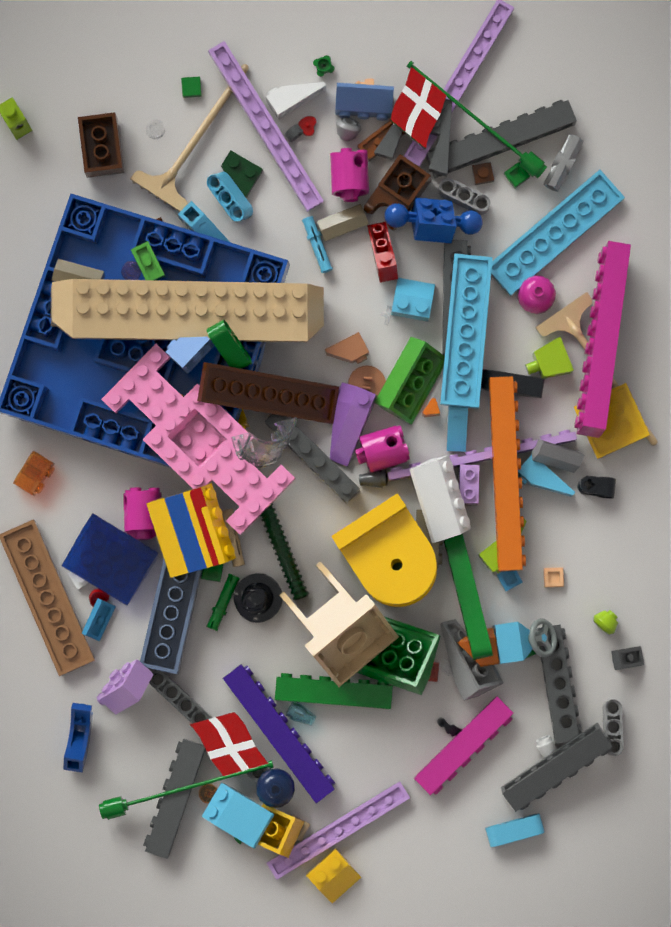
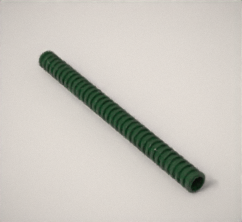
(283, 553)

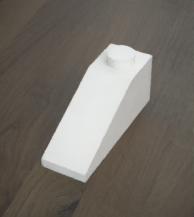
(288, 98)

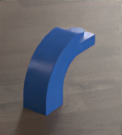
(78, 737)

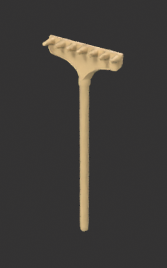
(164, 185)
(569, 320)

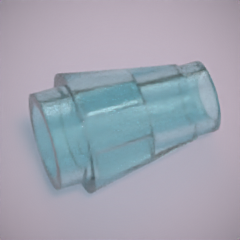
(299, 713)

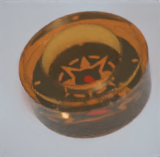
(207, 792)

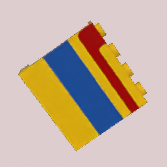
(191, 531)

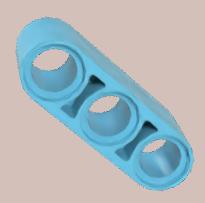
(237, 201)
(515, 830)

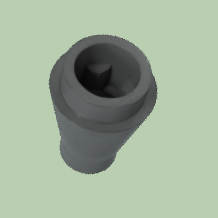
(374, 479)

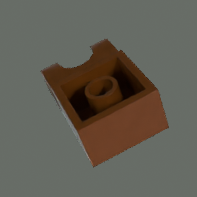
(391, 190)

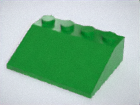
(406, 660)

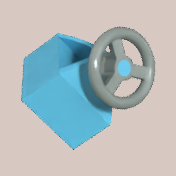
(517, 641)

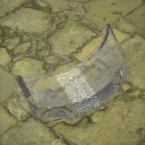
(262, 452)

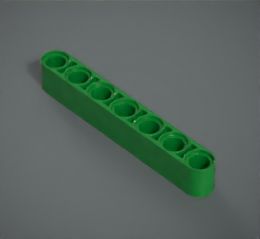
(468, 597)

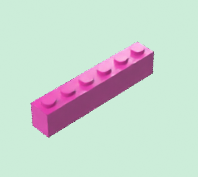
(463, 745)

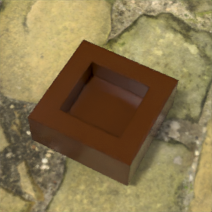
(482, 173)

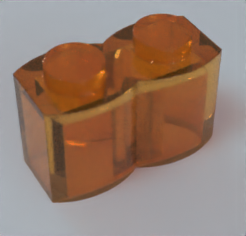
(34, 473)

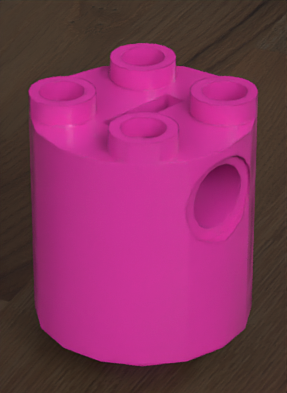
(349, 174)
(377, 449)
(136, 514)

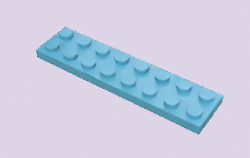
(555, 232)
(466, 331)

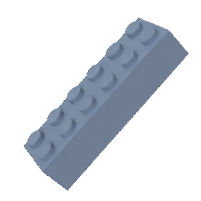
(170, 620)

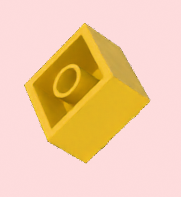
(281, 832)

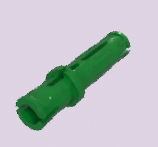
(222, 603)

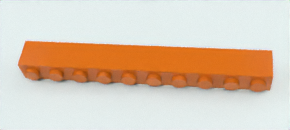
(506, 474)

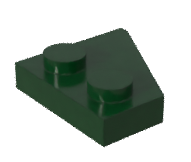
(241, 171)

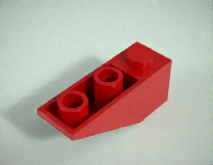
(382, 252)

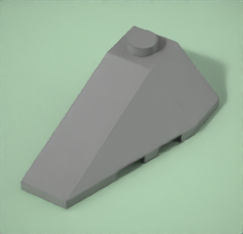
(467, 673)

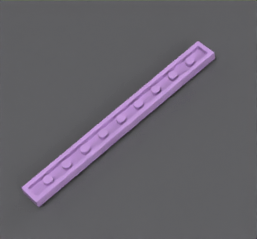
(467, 68)
(265, 126)
(473, 457)

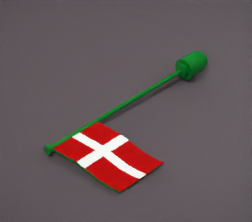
(421, 106)
(228, 748)

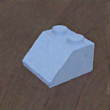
(189, 351)

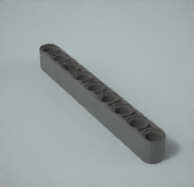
(177, 701)

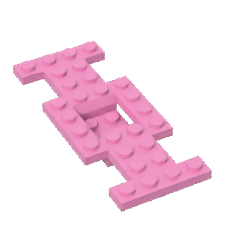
(190, 442)

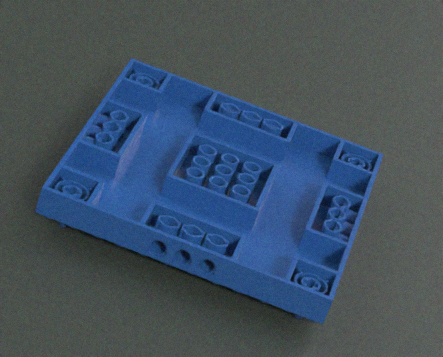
(63, 379)

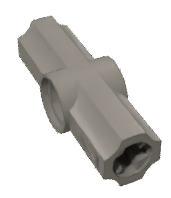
(563, 162)

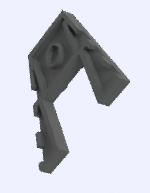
(442, 127)

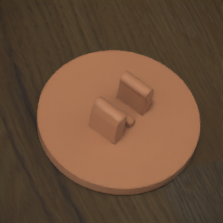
(367, 378)

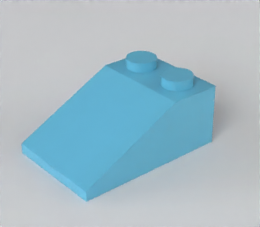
(238, 815)

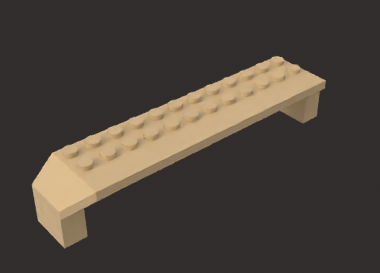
(186, 309)

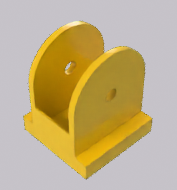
(383, 539)

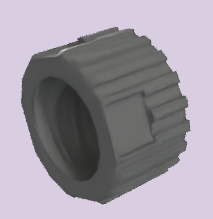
(294, 133)

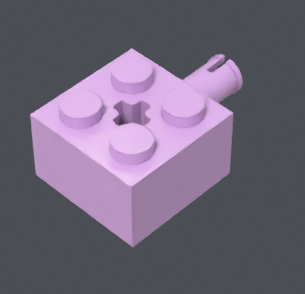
(125, 686)

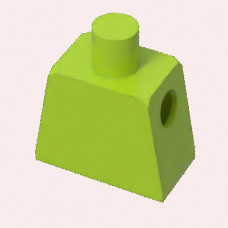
(14, 117)
(550, 360)

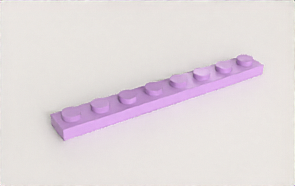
(339, 829)

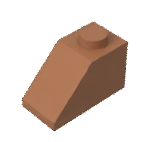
(349, 350)

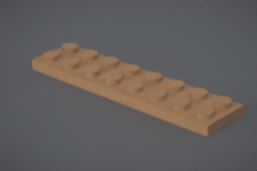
(46, 597)

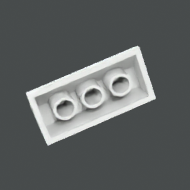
(440, 498)

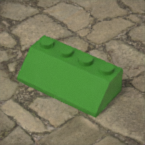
(411, 380)

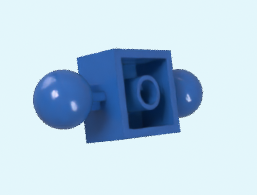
(433, 220)

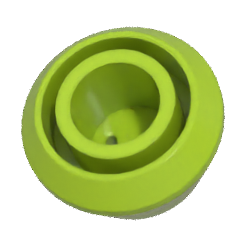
(606, 621)

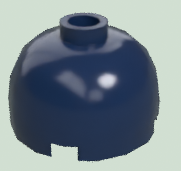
(275, 788)

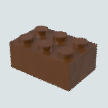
(101, 145)

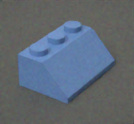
(364, 101)

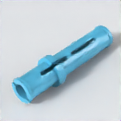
(324, 263)

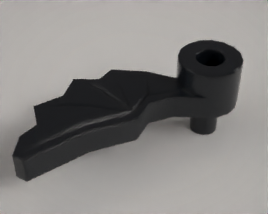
(450, 729)

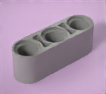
(457, 189)
(616, 717)

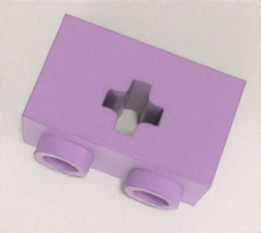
(469, 483)

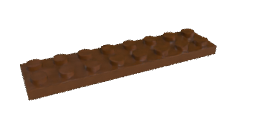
(267, 393)

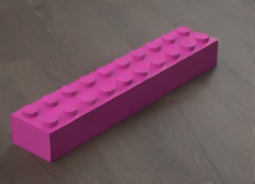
(603, 339)

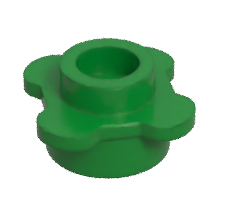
(326, 60)

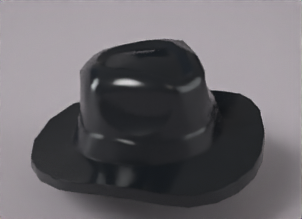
(257, 597)

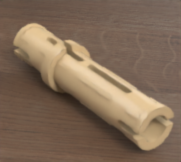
(233, 534)

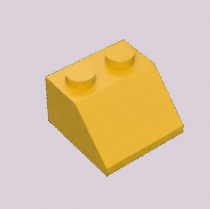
(333, 875)

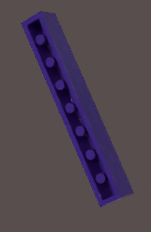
(278, 733)

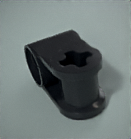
(601, 486)

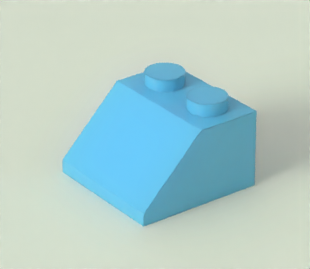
(413, 299)

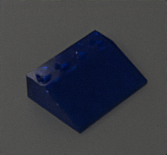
(110, 559)

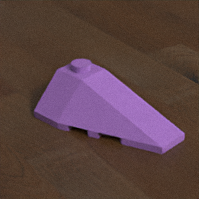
(349, 421)

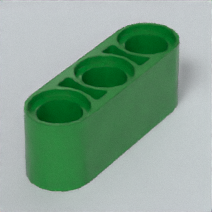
(229, 345)

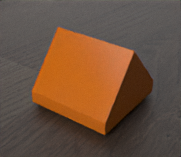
(431, 409)

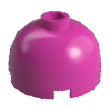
(536, 294)

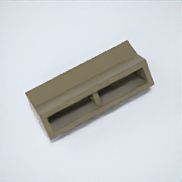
(342, 222)
(67, 270)

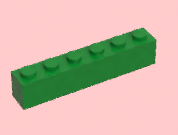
(327, 692)

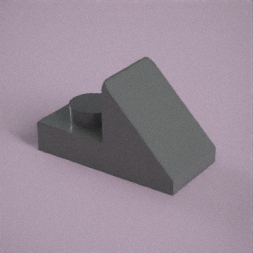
(627, 658)

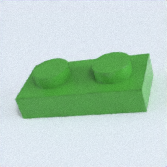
(148, 262)

